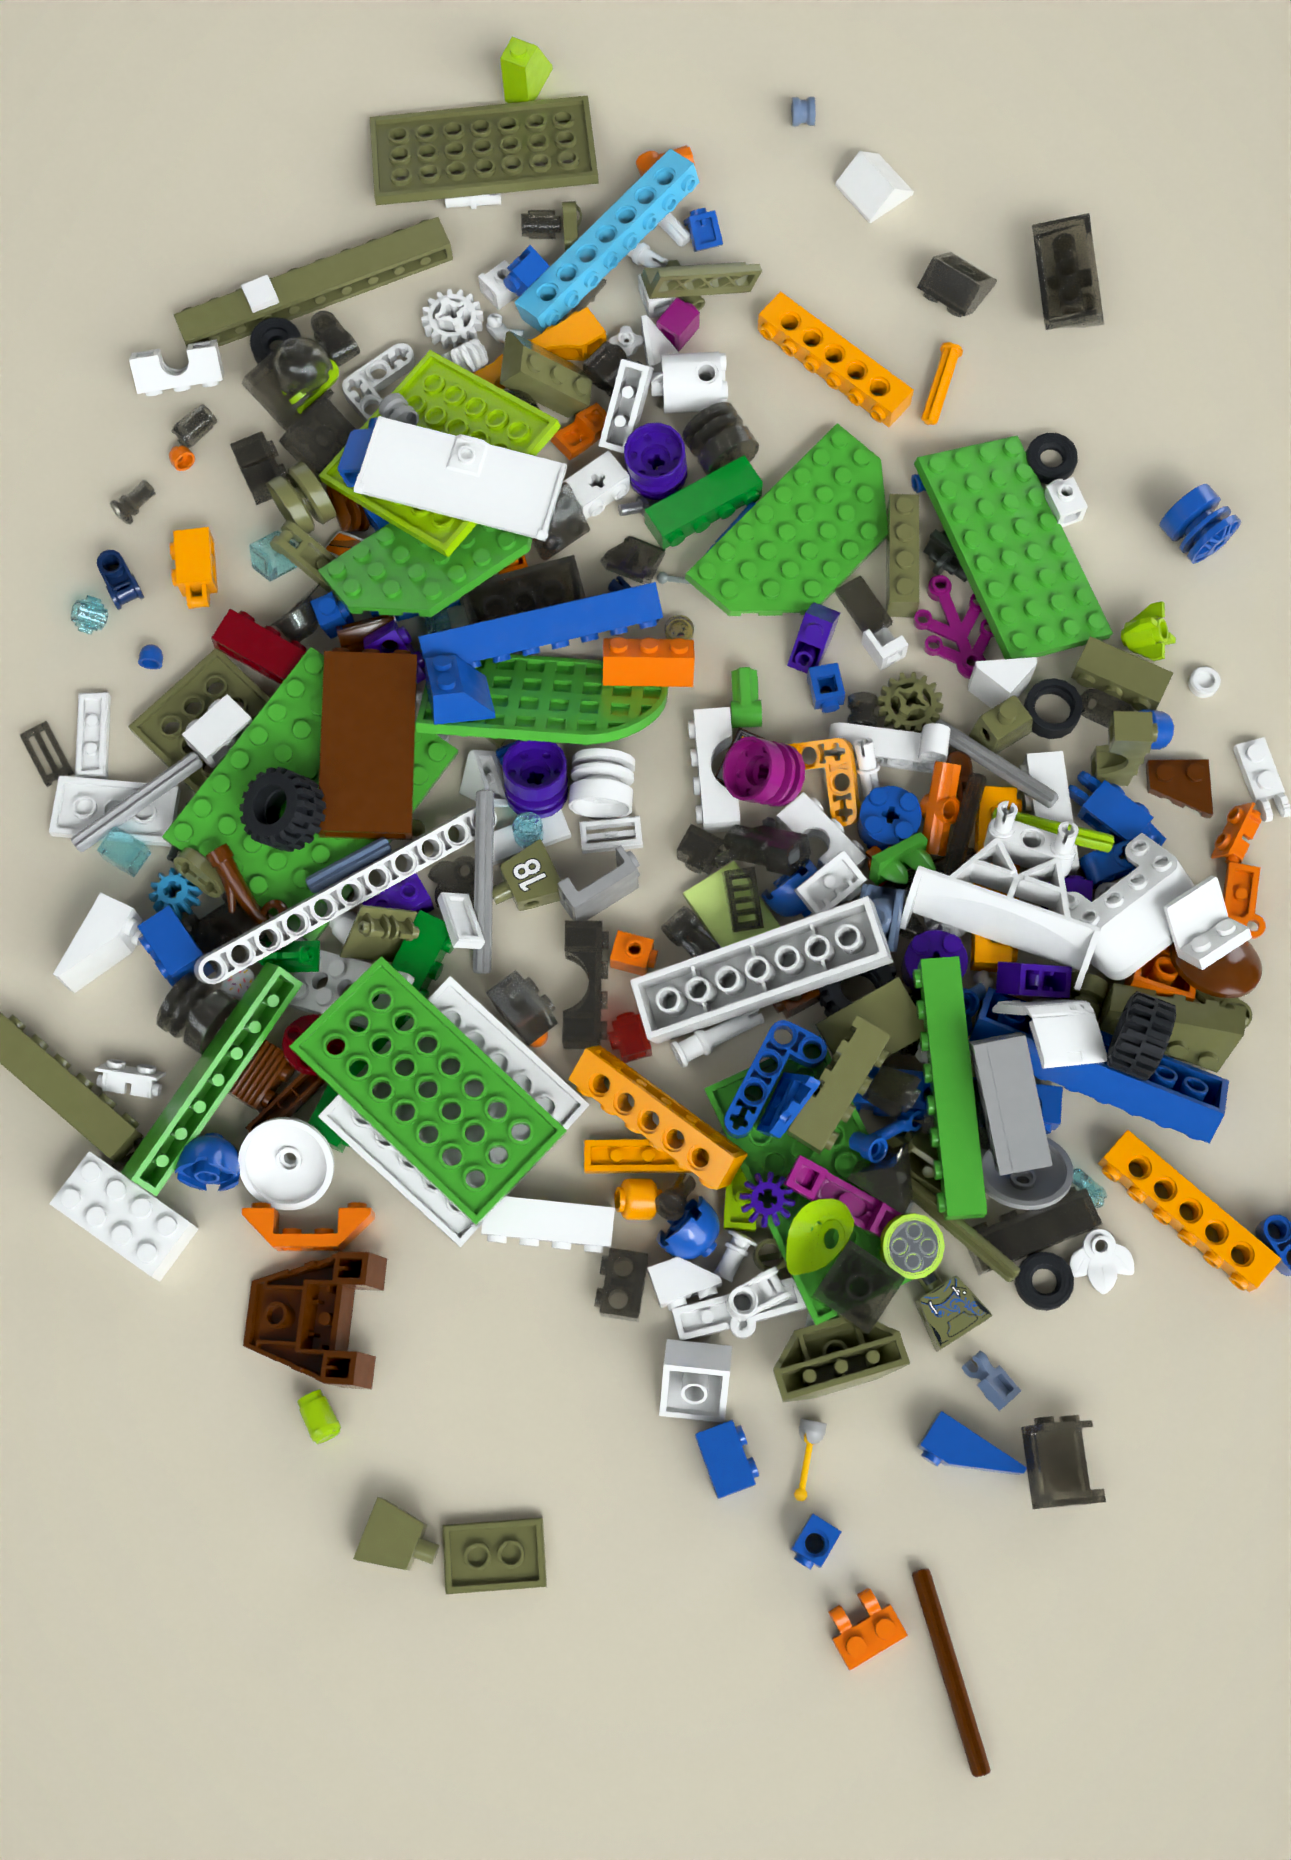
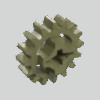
(903, 692)

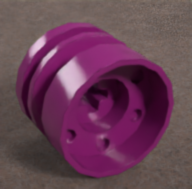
(763, 771)

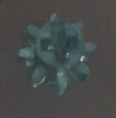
(89, 615)

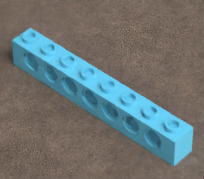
(607, 241)

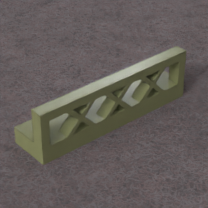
(700, 279)

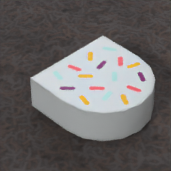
(238, 983)

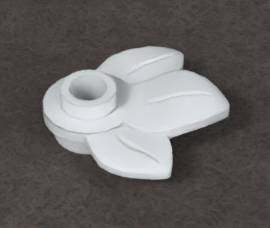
(1101, 1265)

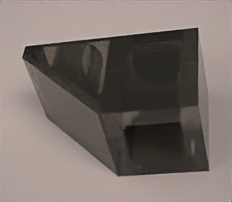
(893, 1091)

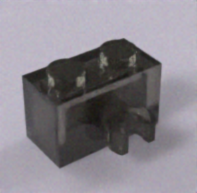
(522, 1007)

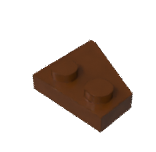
(1182, 783)

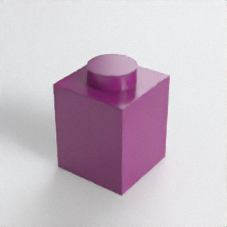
(679, 323)

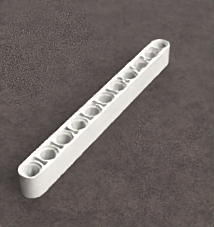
(332, 896)

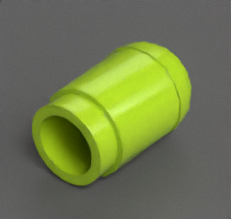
(318, 1417)

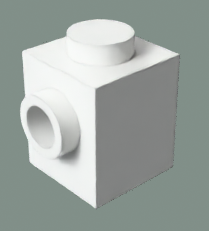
(1065, 501)

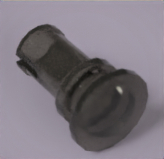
(131, 503)
(673, 1201)

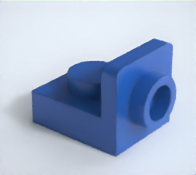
(703, 229)

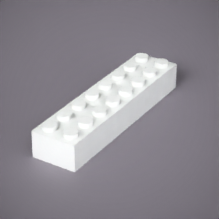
(761, 970)

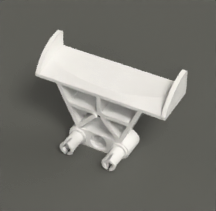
(1002, 916)

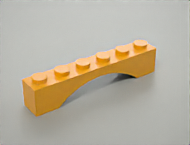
(570, 339)

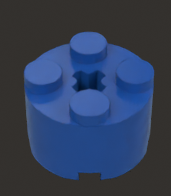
(885, 804)

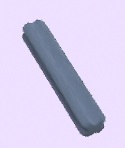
(348, 865)

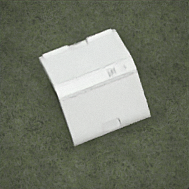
(1062, 1030)

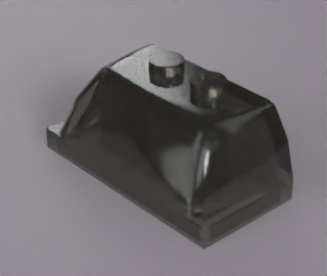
(1068, 273)
(524, 590)

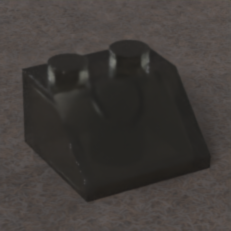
(955, 284)

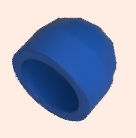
(150, 657)

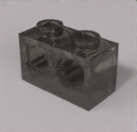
(630, 1285)

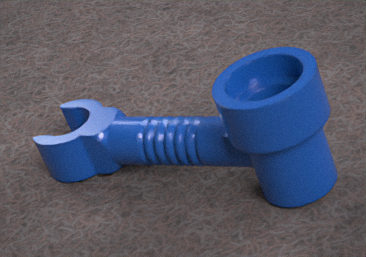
(874, 1146)

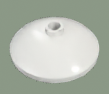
(276, 1178)

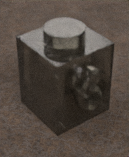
(699, 850)

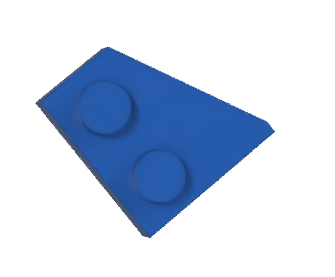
(786, 1103)

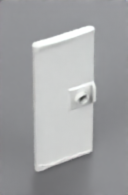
(461, 478)

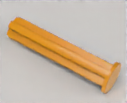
(941, 382)

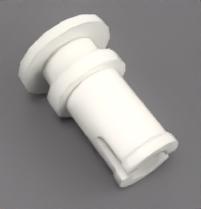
(734, 1255)

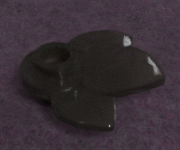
(449, 877)

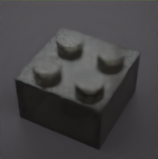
(318, 436)
(858, 1287)

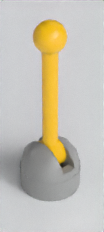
(812, 1433)

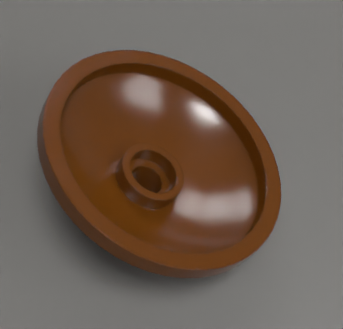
(1228, 977)

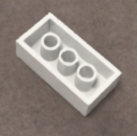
(124, 1216)

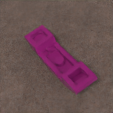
(817, 1183)

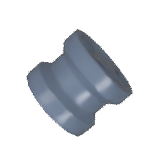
(803, 111)

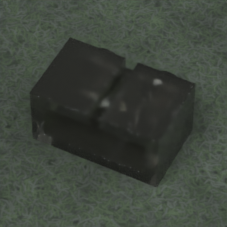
(258, 464)

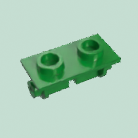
(296, 956)

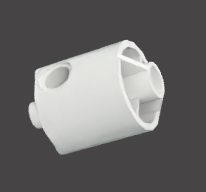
(690, 381)

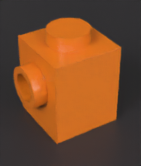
(633, 953)

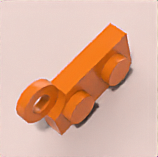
(1241, 895)

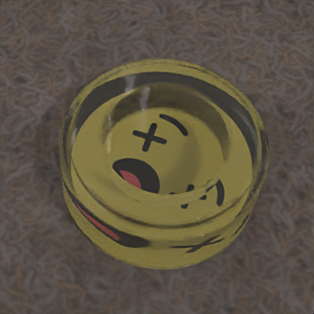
(679, 627)

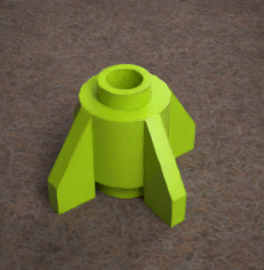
(1148, 634)

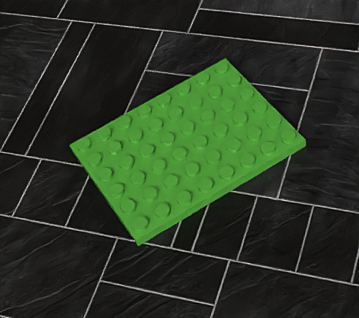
(286, 737)

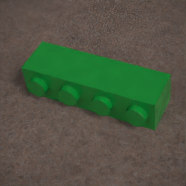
(703, 502)

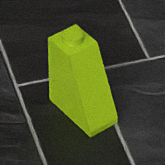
(523, 71)

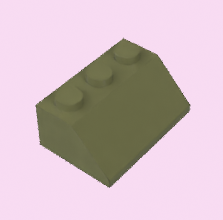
(544, 376)

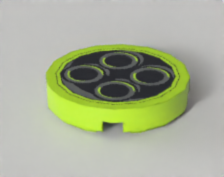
(912, 1245)

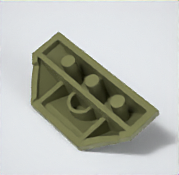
(836, 1358)

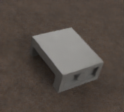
(602, 892)

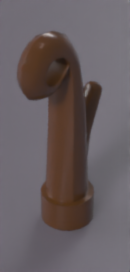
(237, 888)

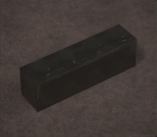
(1039, 1228)

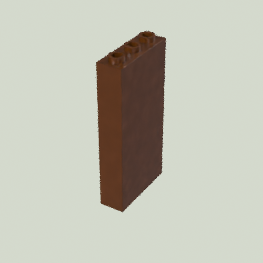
(368, 744)

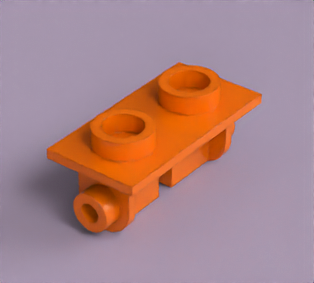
(1241, 822)

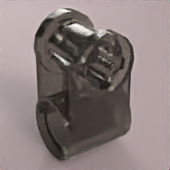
(333, 337)

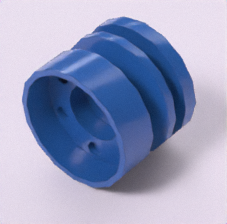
(1200, 523)

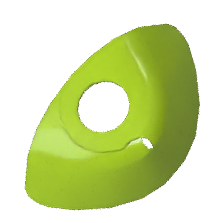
(806, 1248)

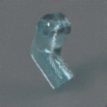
(1094, 1189)

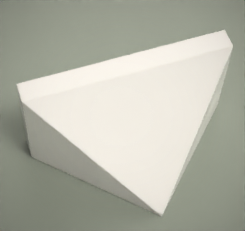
(654, 344)
(483, 773)

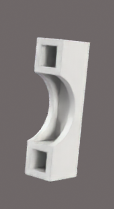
(712, 735)

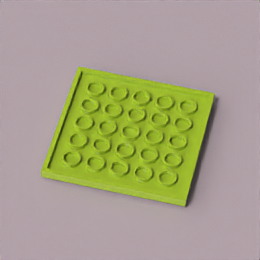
(455, 404)

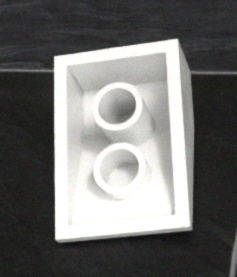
(100, 943)

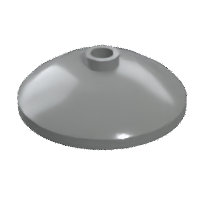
(1033, 1187)

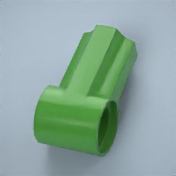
(745, 706)

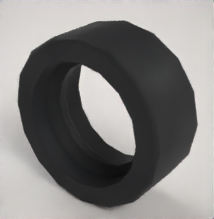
(1065, 691)

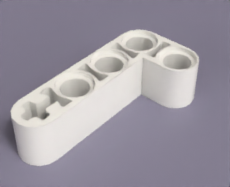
(897, 747)

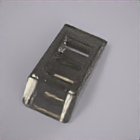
(736, 874)

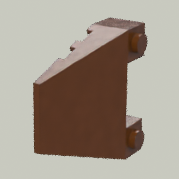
(307, 1316)

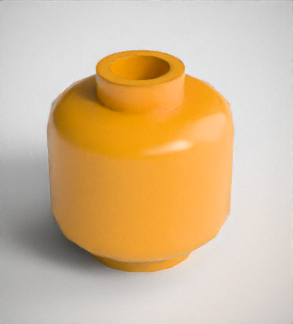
(636, 1199)

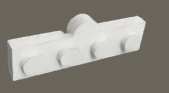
(713, 1317)

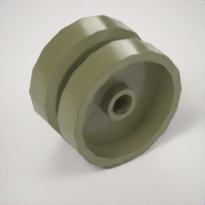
(301, 499)

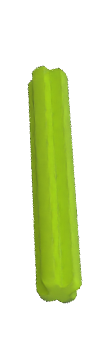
(1085, 837)

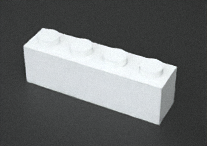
(1051, 771)
(550, 1221)

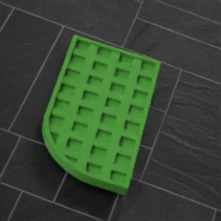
(554, 703)

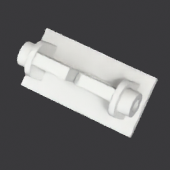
(117, 1075)

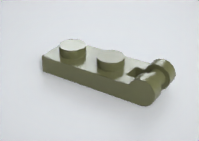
(308, 554)

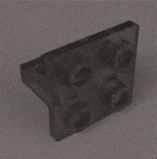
(565, 526)

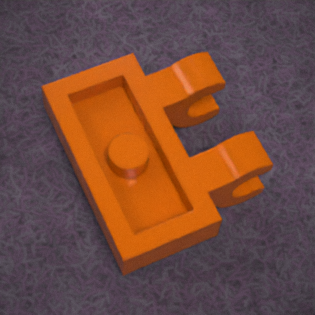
(869, 1635)

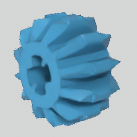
(166, 890)

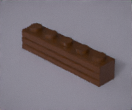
(289, 1100)

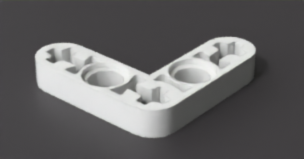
(370, 386)

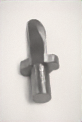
(636, 507)

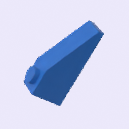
(960, 1447)

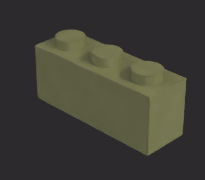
(1121, 675)

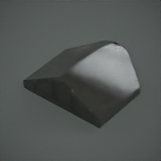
(634, 559)

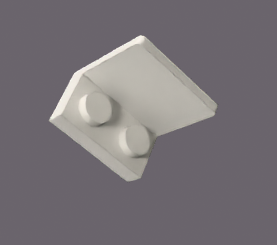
(831, 884)
(1202, 925)

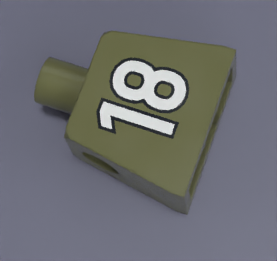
(528, 879)

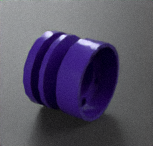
(651, 447)
(535, 777)

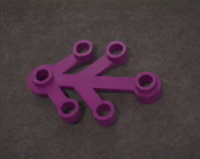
(956, 631)

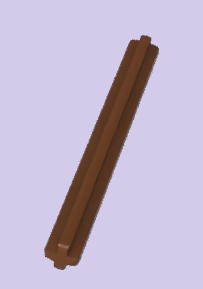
(951, 1673)

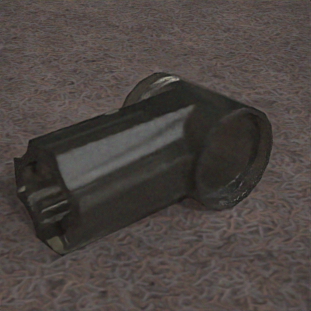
(686, 931)

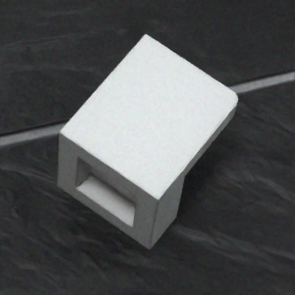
(884, 647)

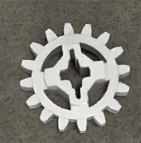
(450, 317)

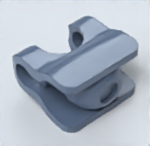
(889, 907)

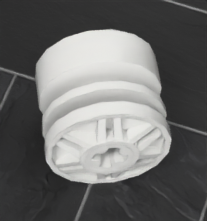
(602, 783)

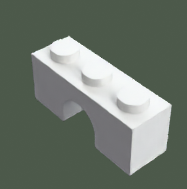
(153, 375)
(807, 817)

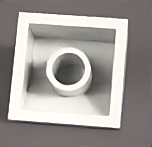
(695, 1380)

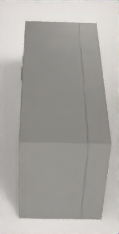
(1010, 1103)

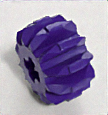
(776, 1193)

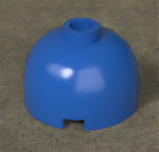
(783, 898)
(209, 1161)
(692, 1233)

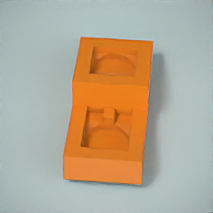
(582, 432)

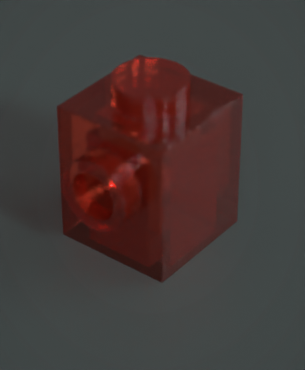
(629, 1037)

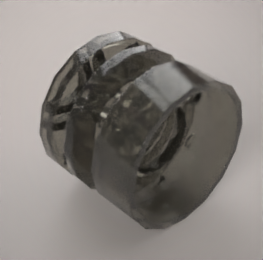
(719, 437)
(195, 1011)

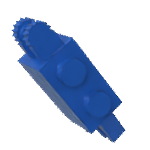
(1112, 811)

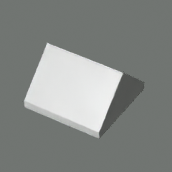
(872, 185)
(1000, 679)

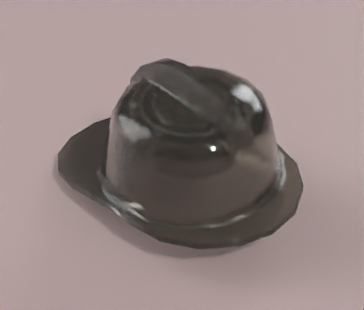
(300, 620)

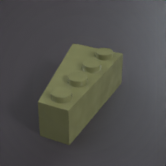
(1200, 1033)
(839, 1085)

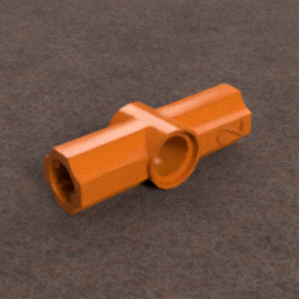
(940, 806)

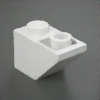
(680, 1280)

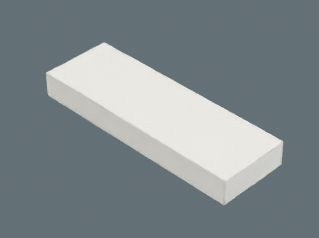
(93, 735)
(504, 844)

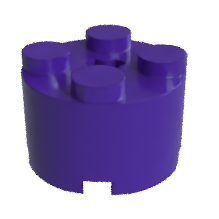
(931, 945)

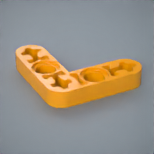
(833, 768)

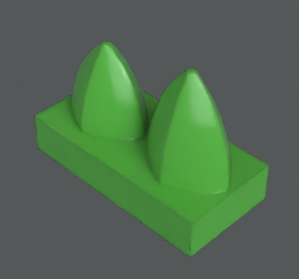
(896, 860)

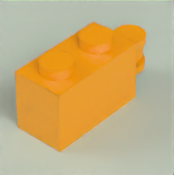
(194, 565)

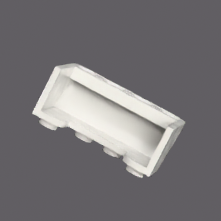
(1133, 909)

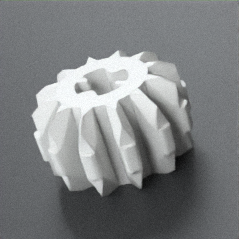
(469, 355)

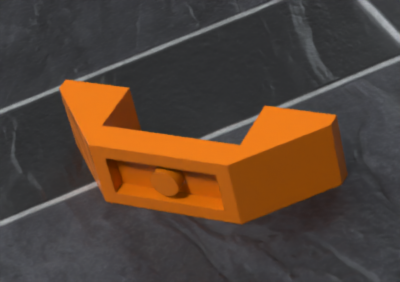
(350, 1224)

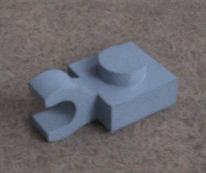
(994, 1382)

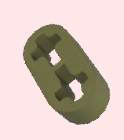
(199, 872)

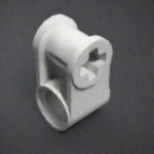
(762, 1291)

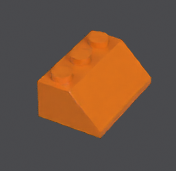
(648, 662)

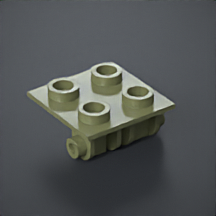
(379, 933)

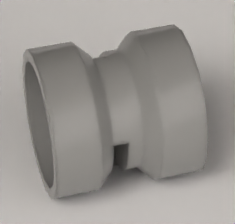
(397, 408)

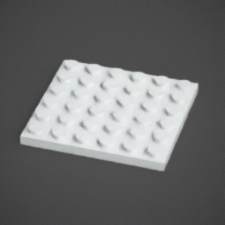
(501, 1047)

